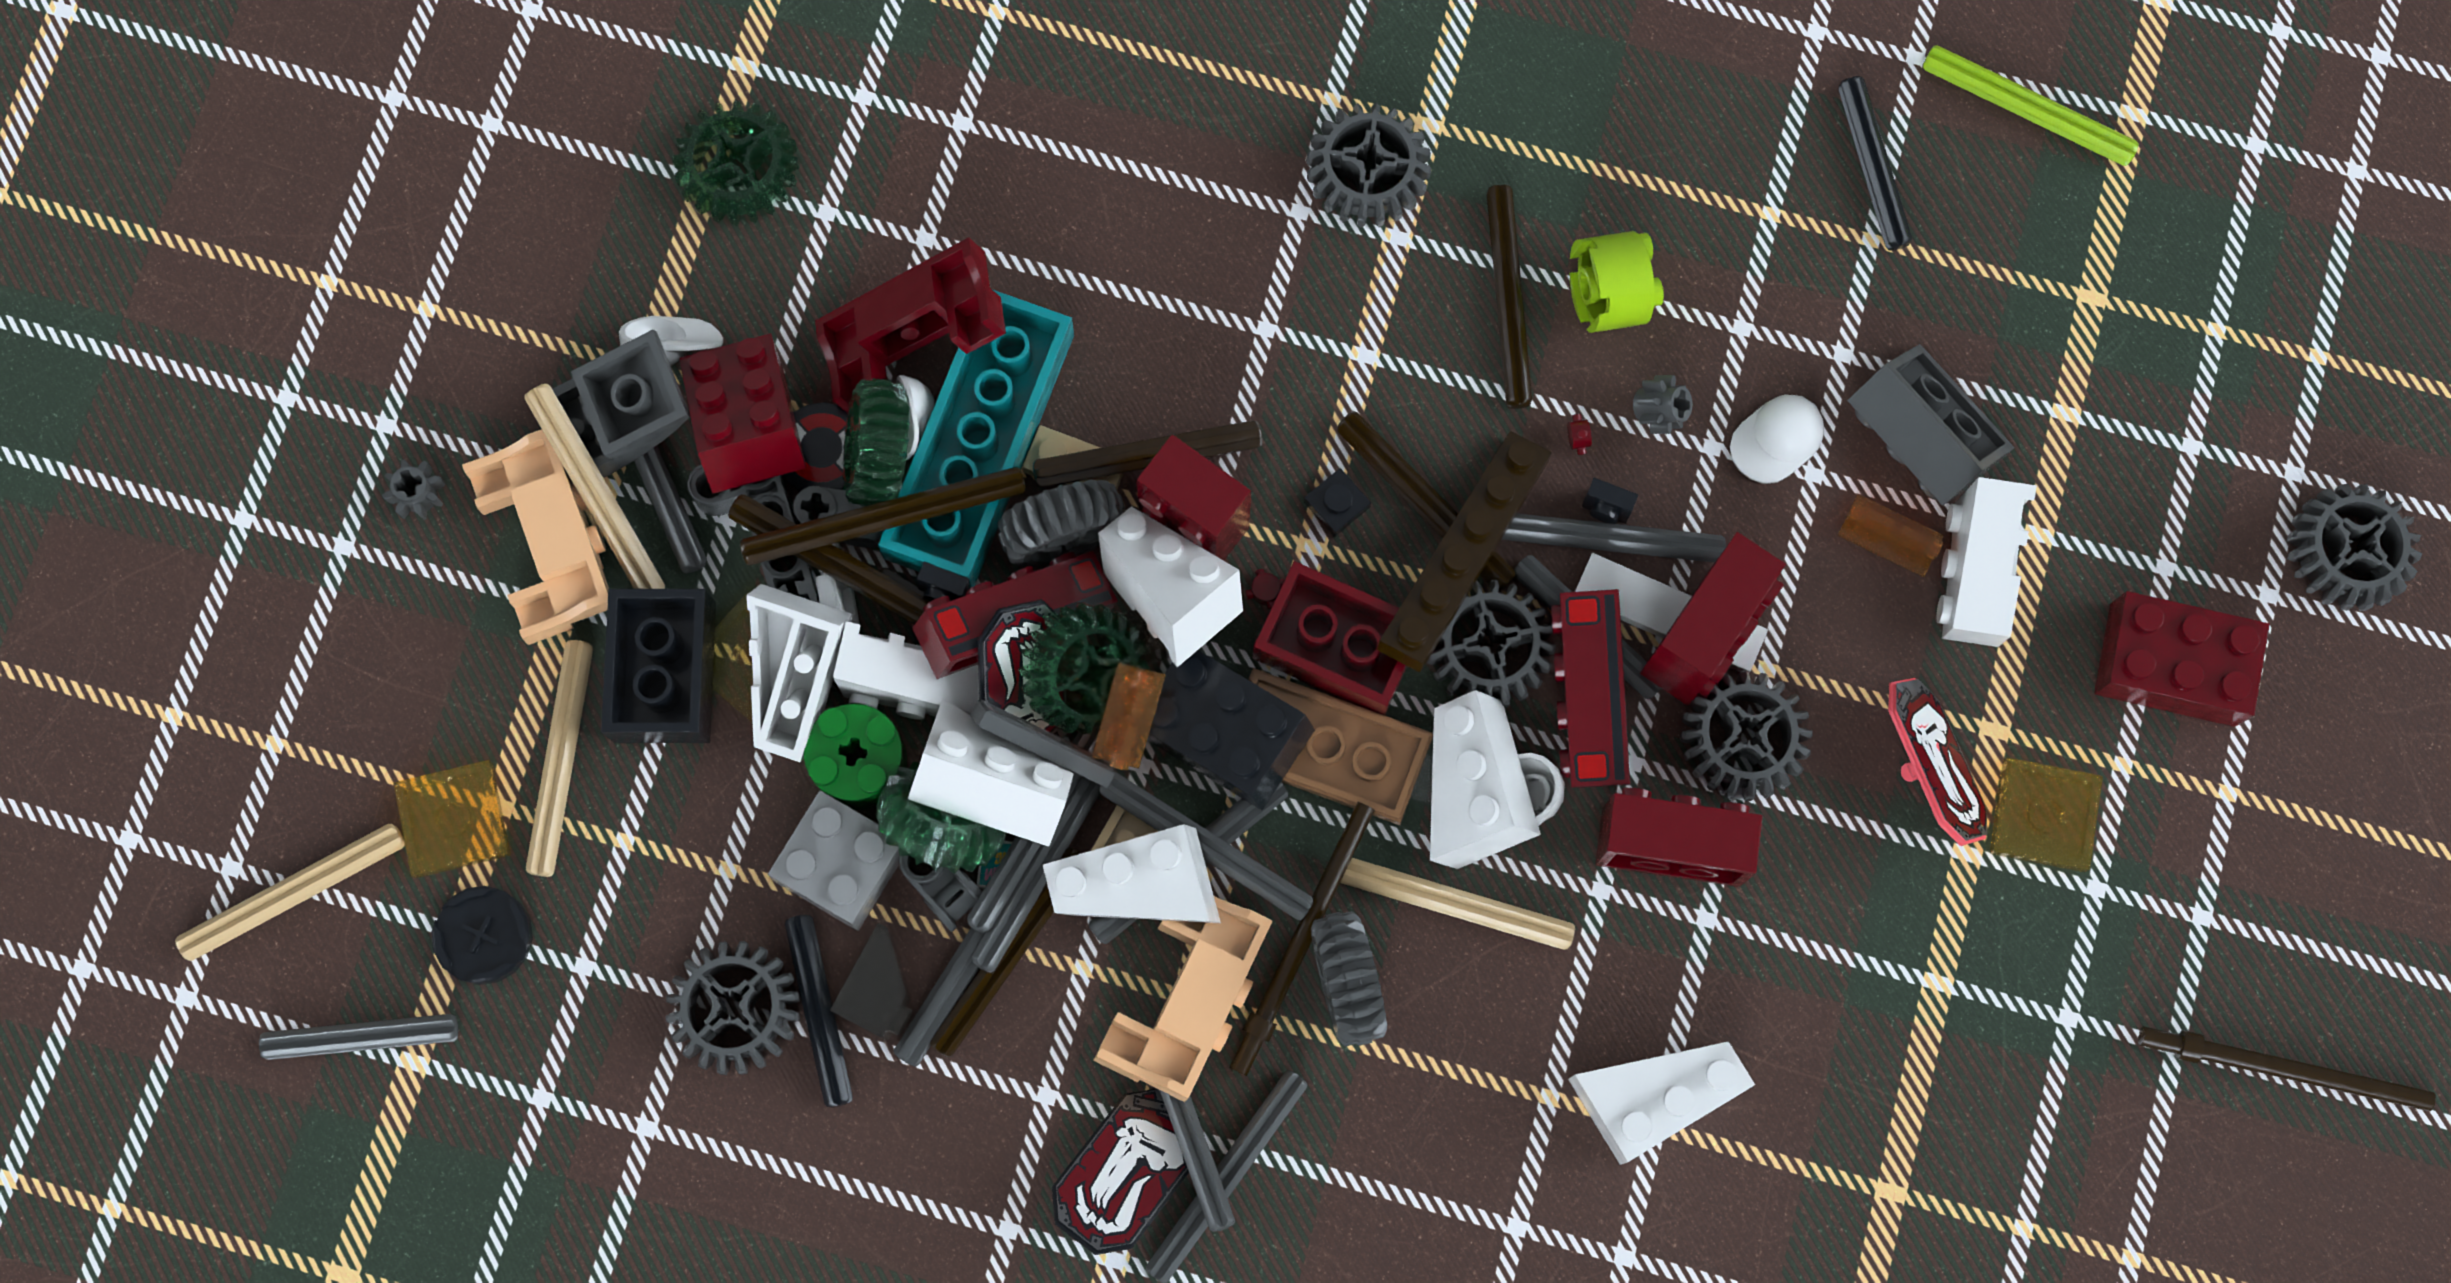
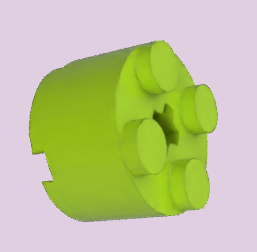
(1614, 281)

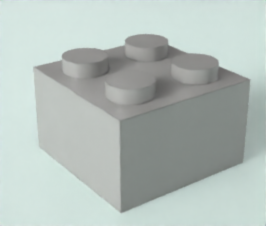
(836, 861)

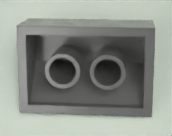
(1929, 424)

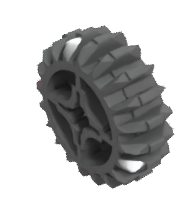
(1387, 166)
(1059, 522)
(2385, 570)
(1511, 637)
(1760, 751)
(1349, 978)
(716, 1024)

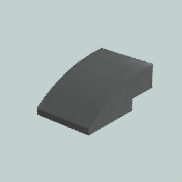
(624, 402)

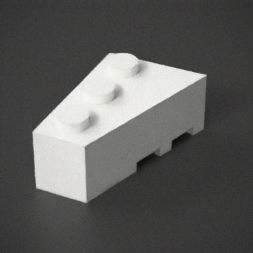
(1983, 562)
(1170, 582)
(793, 666)
(898, 676)
(989, 779)
(1476, 783)
(1137, 879)
(1658, 1096)

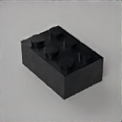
(658, 666)
(1228, 728)

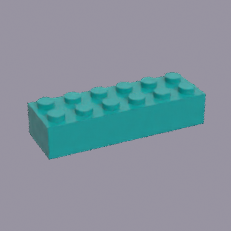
(979, 428)

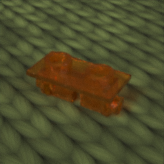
(1891, 535)
(1128, 716)

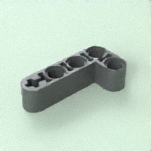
(774, 496)

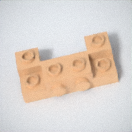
(556, 532)
(1197, 1006)

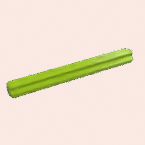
(2030, 105)

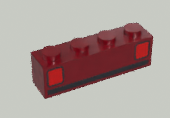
(951, 628)
(1593, 687)

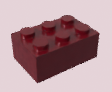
(741, 413)
(1194, 498)
(1716, 621)
(1331, 639)
(2182, 659)
(1679, 838)

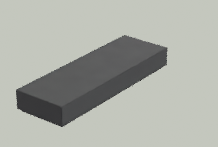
(1042, 743)

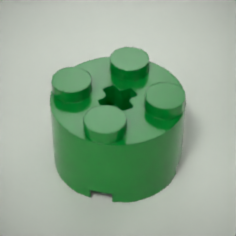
(840, 733)

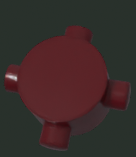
(1579, 434)
(1264, 588)

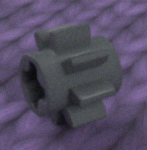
(1662, 404)
(401, 487)

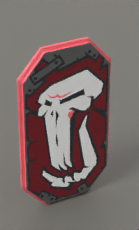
(1937, 761)

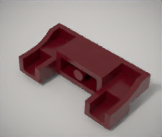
(908, 312)

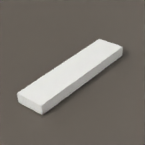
(1653, 604)

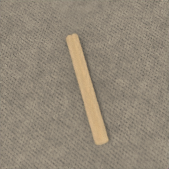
(593, 488)
(559, 758)
(289, 892)
(1459, 904)

